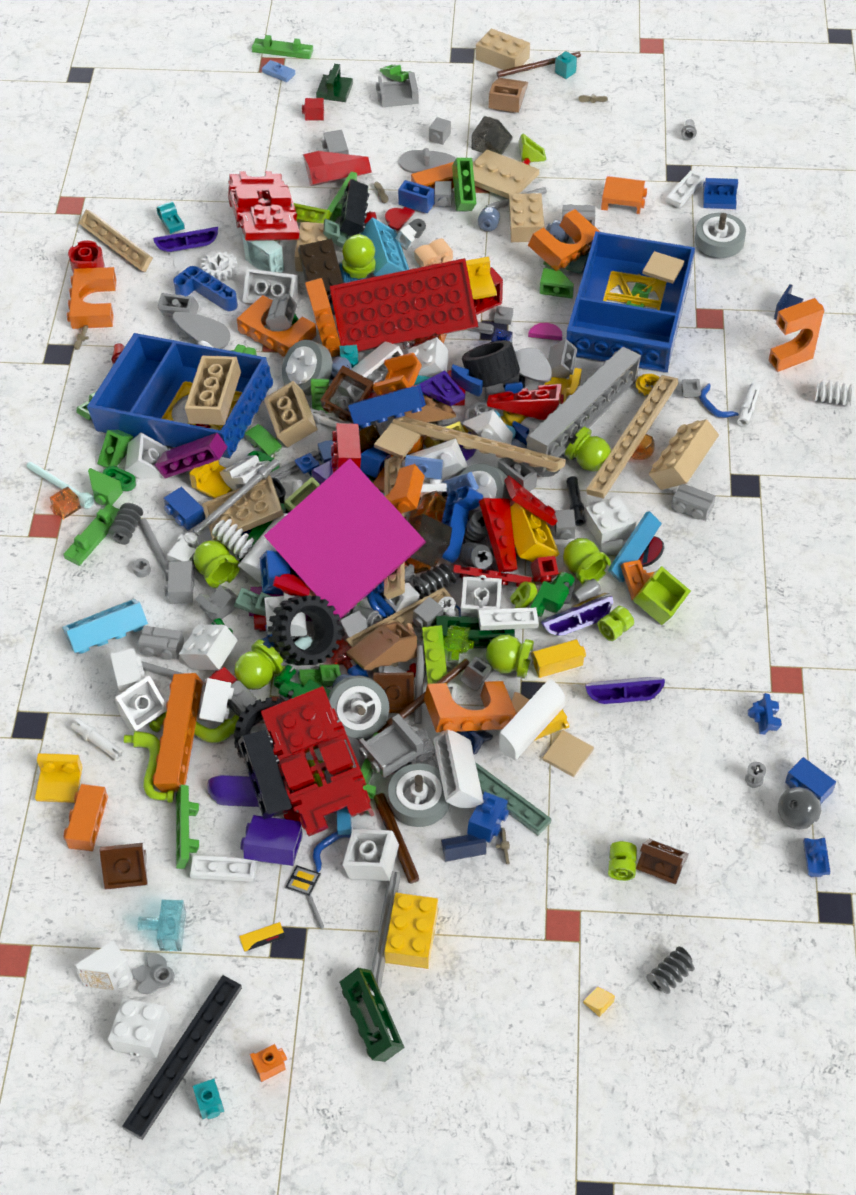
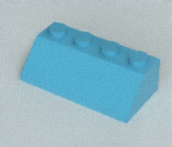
(389, 253)
(105, 625)

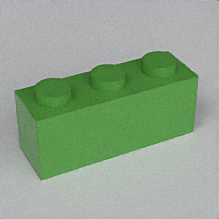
(464, 184)

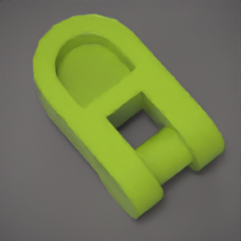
(524, 595)

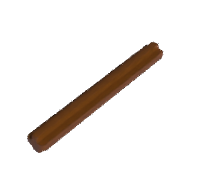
(391, 825)

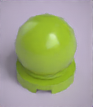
(358, 256)
(588, 450)
(585, 560)
(215, 563)
(509, 655)
(257, 666)

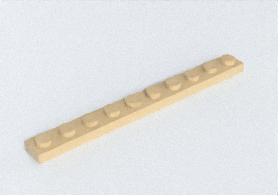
(632, 437)
(484, 445)
(395, 583)

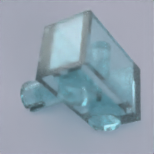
(168, 925)

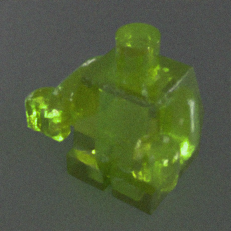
(457, 641)

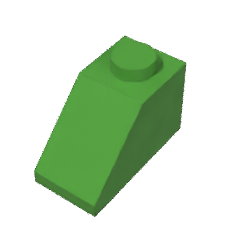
(555, 284)
(114, 448)
(105, 488)

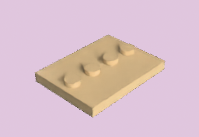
(502, 174)
(251, 510)

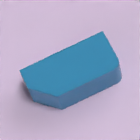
(344, 822)

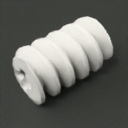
(834, 392)
(232, 538)

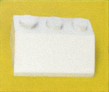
(269, 284)
(450, 453)

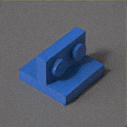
(720, 193)

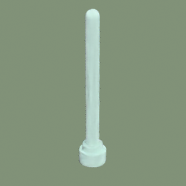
(86, 500)

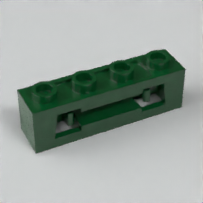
(480, 637)
(371, 1015)

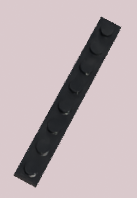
(181, 1057)

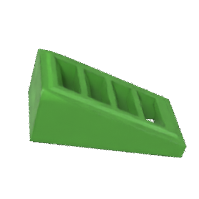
(317, 393)

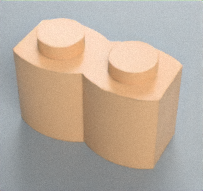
(434, 253)

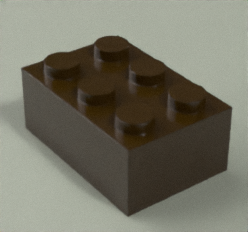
(320, 261)

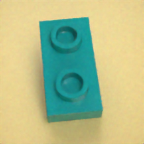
(168, 214)

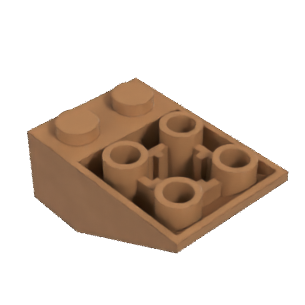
(507, 94)
(432, 411)
(385, 646)

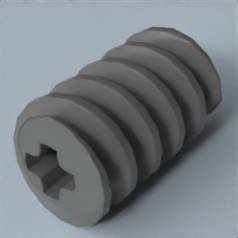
(125, 523)
(475, 529)
(475, 555)
(433, 579)
(670, 970)

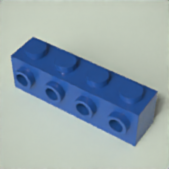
(387, 405)

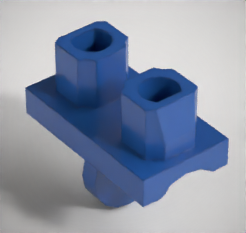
(763, 714)
(816, 857)

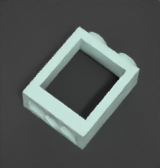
(257, 258)

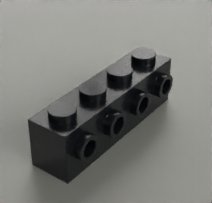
(354, 208)
(265, 774)

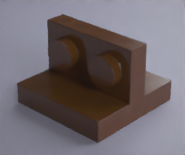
(398, 688)
(661, 860)
(123, 865)

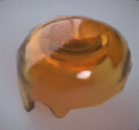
(645, 448)

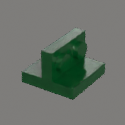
(333, 86)

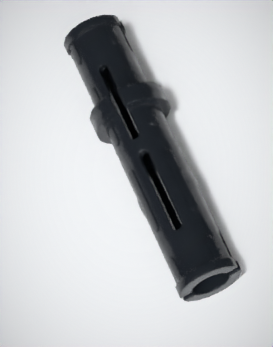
(575, 500)

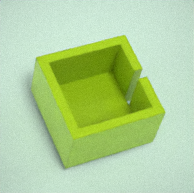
(661, 595)

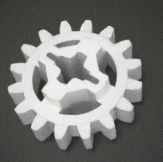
(219, 265)

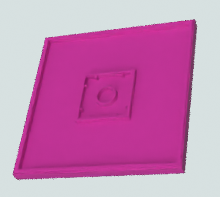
(344, 538)

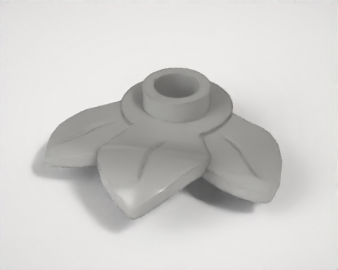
(150, 974)

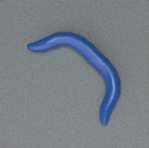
(723, 414)
(372, 602)
(322, 845)

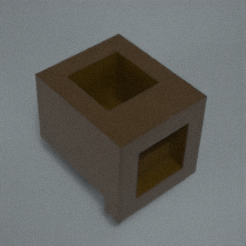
(368, 437)

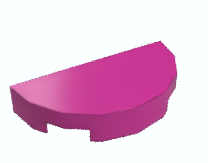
(545, 331)

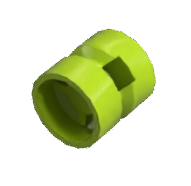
(615, 623)
(622, 861)

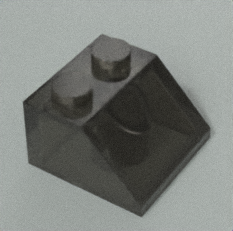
(491, 136)
(436, 536)

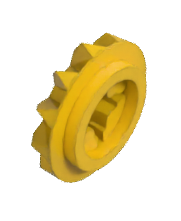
(643, 380)

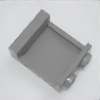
(397, 92)
(391, 747)

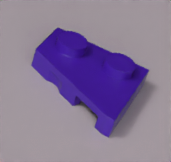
(443, 389)

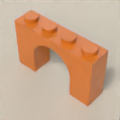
(560, 254)
(87, 282)
(323, 316)
(802, 316)
(254, 319)
(407, 489)
(449, 715)

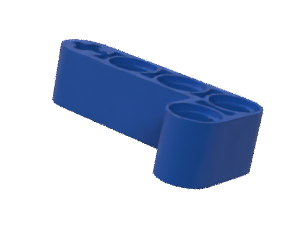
(206, 285)
(456, 515)

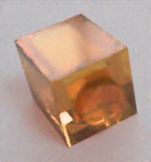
(64, 503)

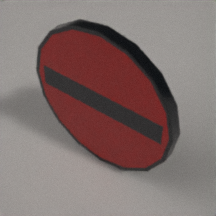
(652, 552)

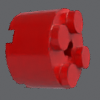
(86, 255)

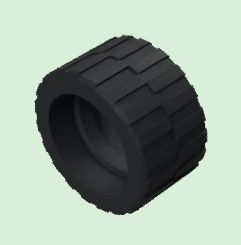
(492, 362)

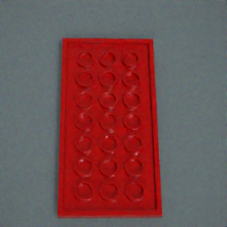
(404, 305)

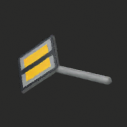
(303, 882)

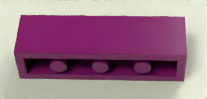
(191, 455)

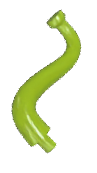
(206, 734)
(151, 742)

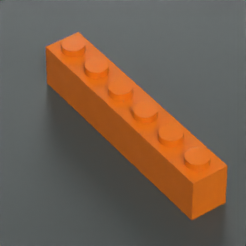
(178, 732)

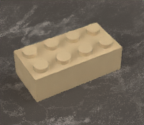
(212, 390)
(683, 454)

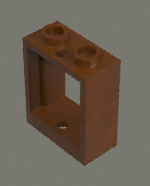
(353, 378)

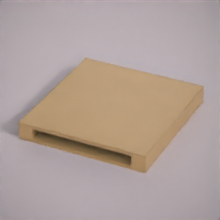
(663, 267)
(397, 440)
(568, 753)

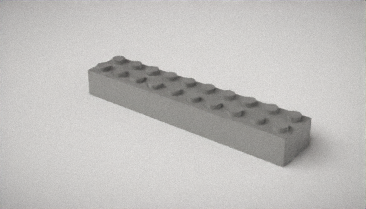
(585, 405)

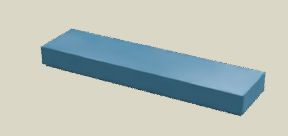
(635, 544)

